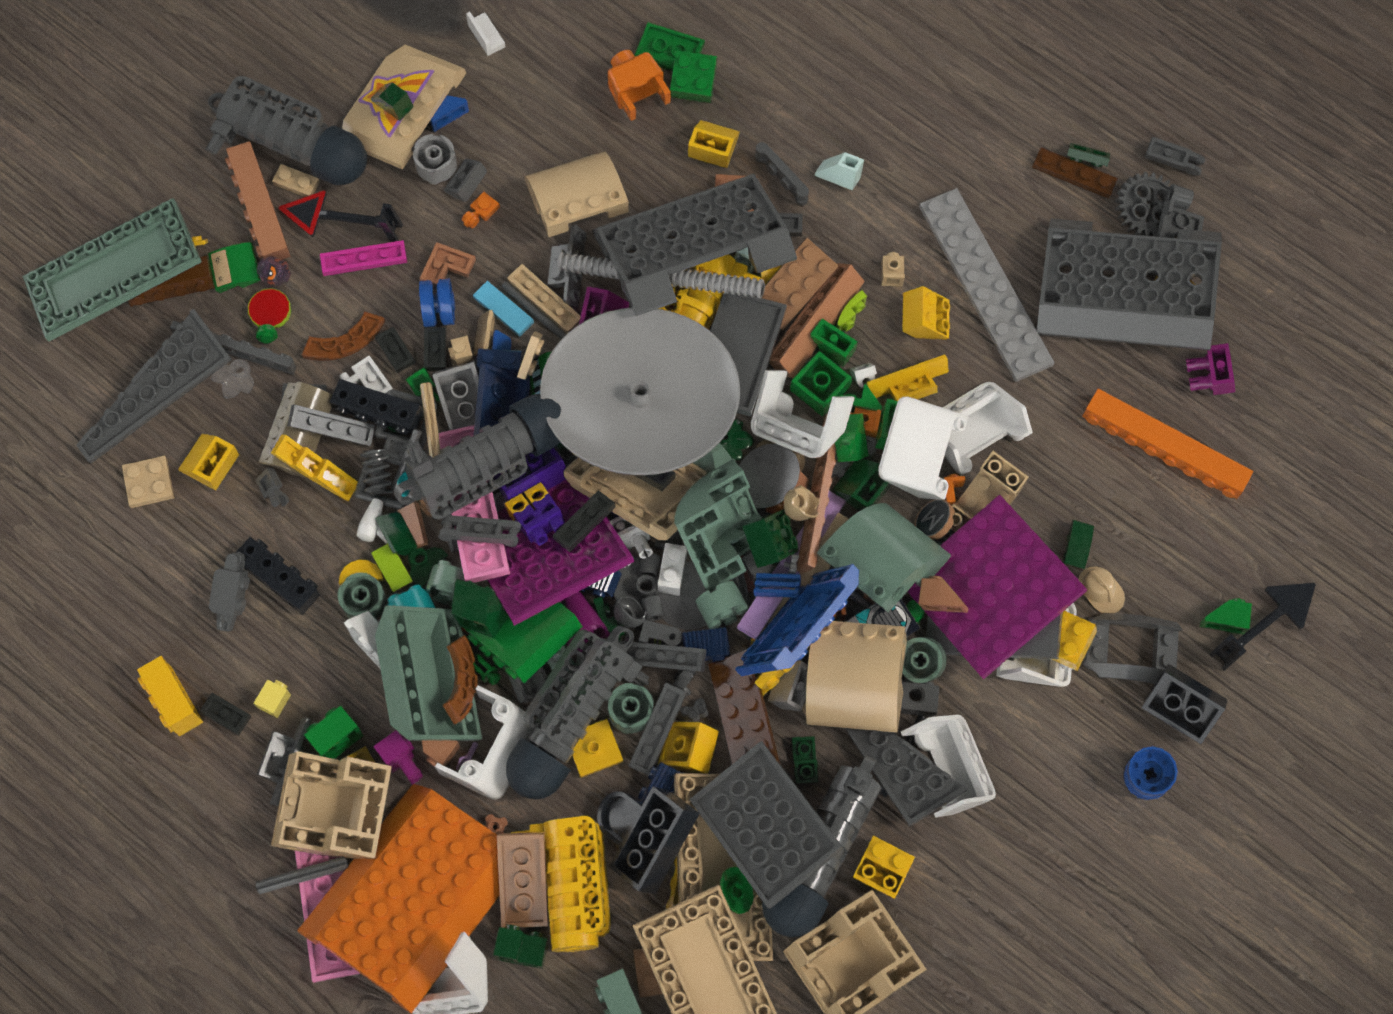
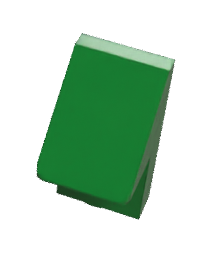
(867, 401)

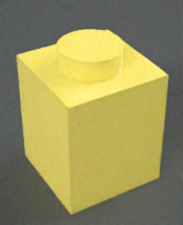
(272, 698)

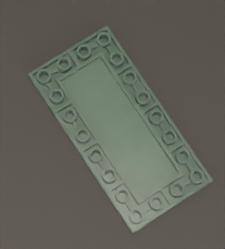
(111, 269)

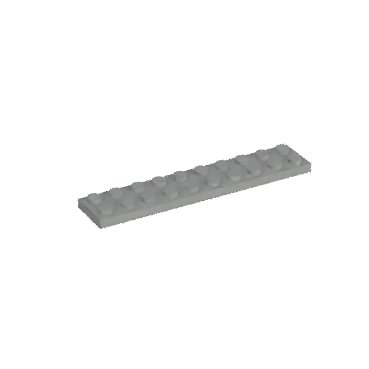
(986, 285)

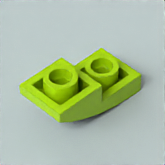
(848, 315)
(391, 567)

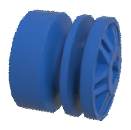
(1162, 769)

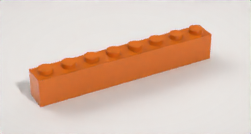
(1167, 444)

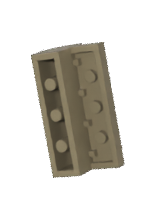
(301, 395)

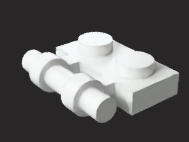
(369, 375)

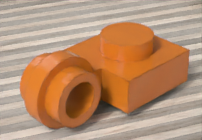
(482, 207)

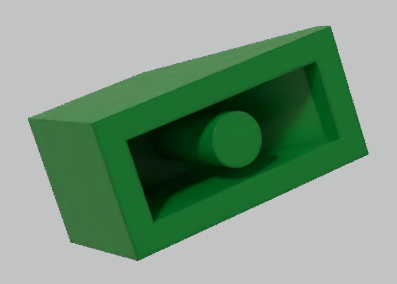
(834, 342)
(852, 443)
(1230, 617)

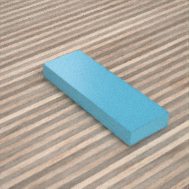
(503, 308)

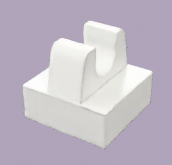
(863, 371)

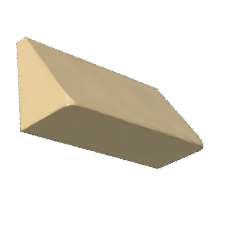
(484, 332)

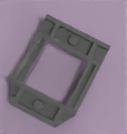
(1164, 647)

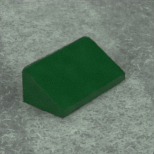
(396, 533)

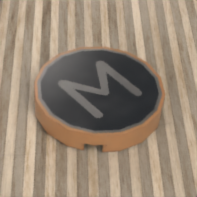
(935, 518)

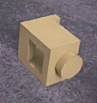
(889, 275)
(460, 351)

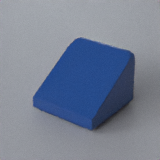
(501, 341)

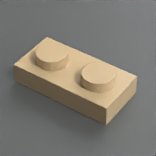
(295, 181)

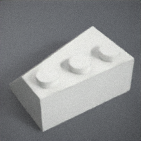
(363, 631)

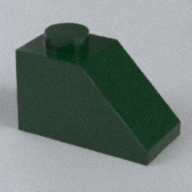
(393, 100)

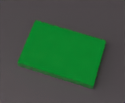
(664, 42)

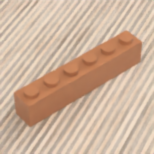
(257, 202)
(826, 303)

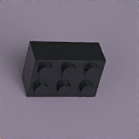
(1184, 703)

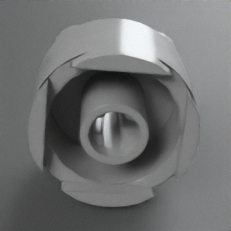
(434, 158)

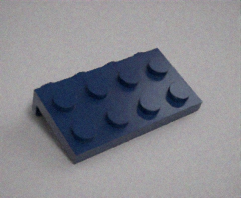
(496, 393)

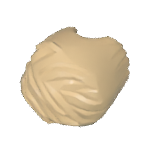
(800, 504)

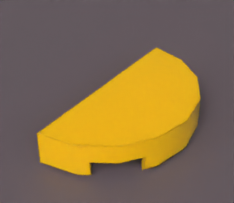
(360, 566)

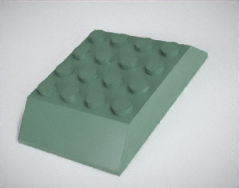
(421, 673)

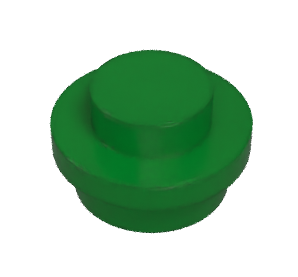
(266, 333)

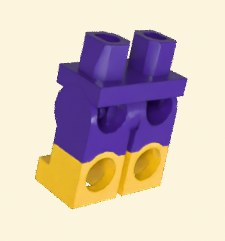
(537, 515)

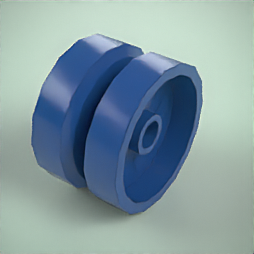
(440, 302)

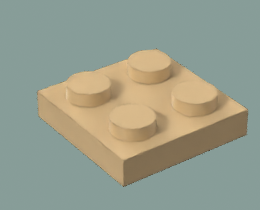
(534, 348)
(148, 481)

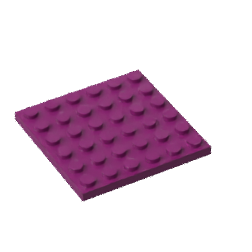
(550, 572)
(1005, 581)

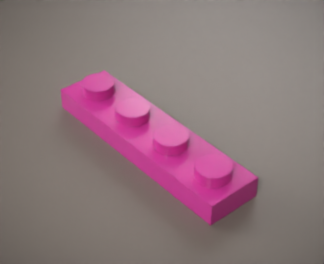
(363, 258)

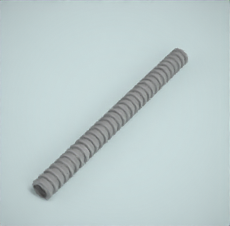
(682, 278)

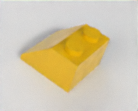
(689, 747)

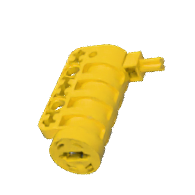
(703, 304)
(570, 883)

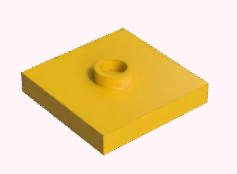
(596, 750)

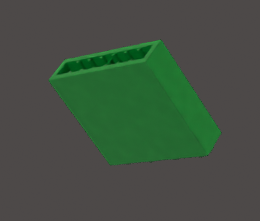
(530, 643)

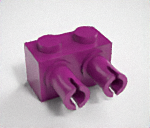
(1220, 367)
(397, 752)

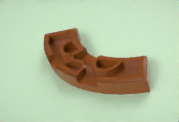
(336, 348)
(465, 680)

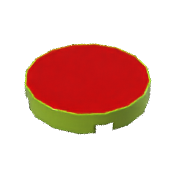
(269, 307)

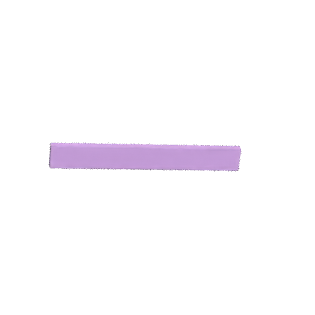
(764, 607)

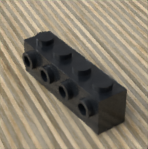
(376, 407)
(277, 576)

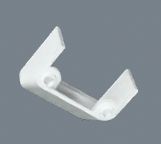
(775, 422)
(957, 754)
(490, 777)
(460, 987)

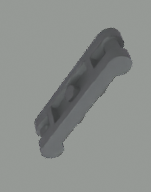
(787, 178)
(479, 530)

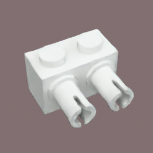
(632, 536)

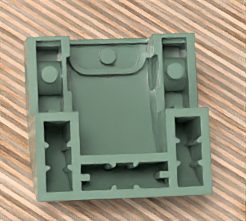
(712, 523)
(885, 551)

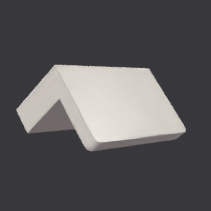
(485, 33)

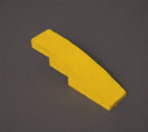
(314, 467)

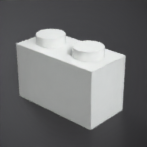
(672, 569)

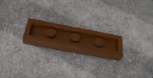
(1075, 173)

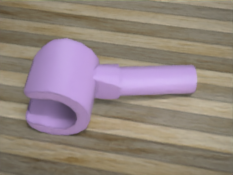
(468, 756)

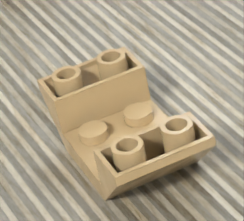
(995, 478)

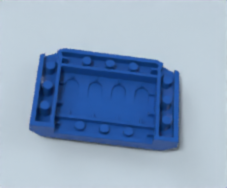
(800, 621)

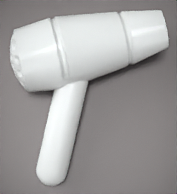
(368, 526)

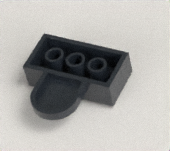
(646, 834)

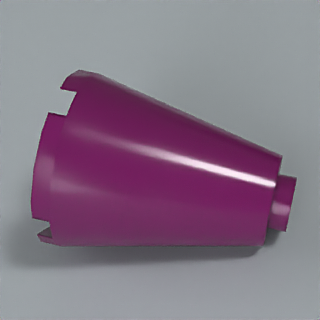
(586, 615)

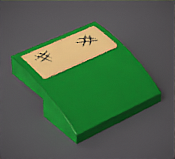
(234, 266)

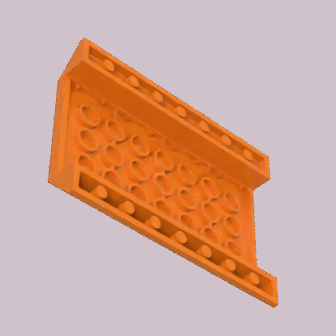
(410, 903)

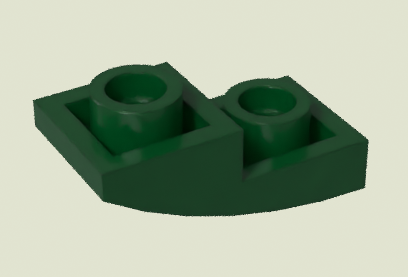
(1079, 544)
(603, 612)
(804, 759)

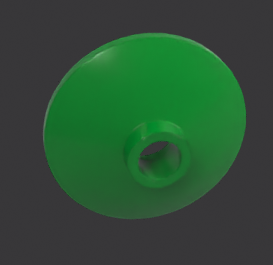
(736, 890)

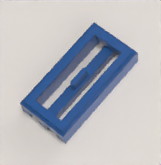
(779, 582)

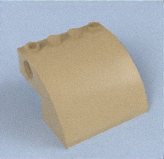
(577, 192)
(856, 676)
(331, 806)
(854, 958)

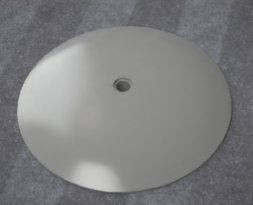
(671, 360)

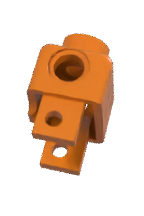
(635, 79)

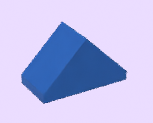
(448, 111)

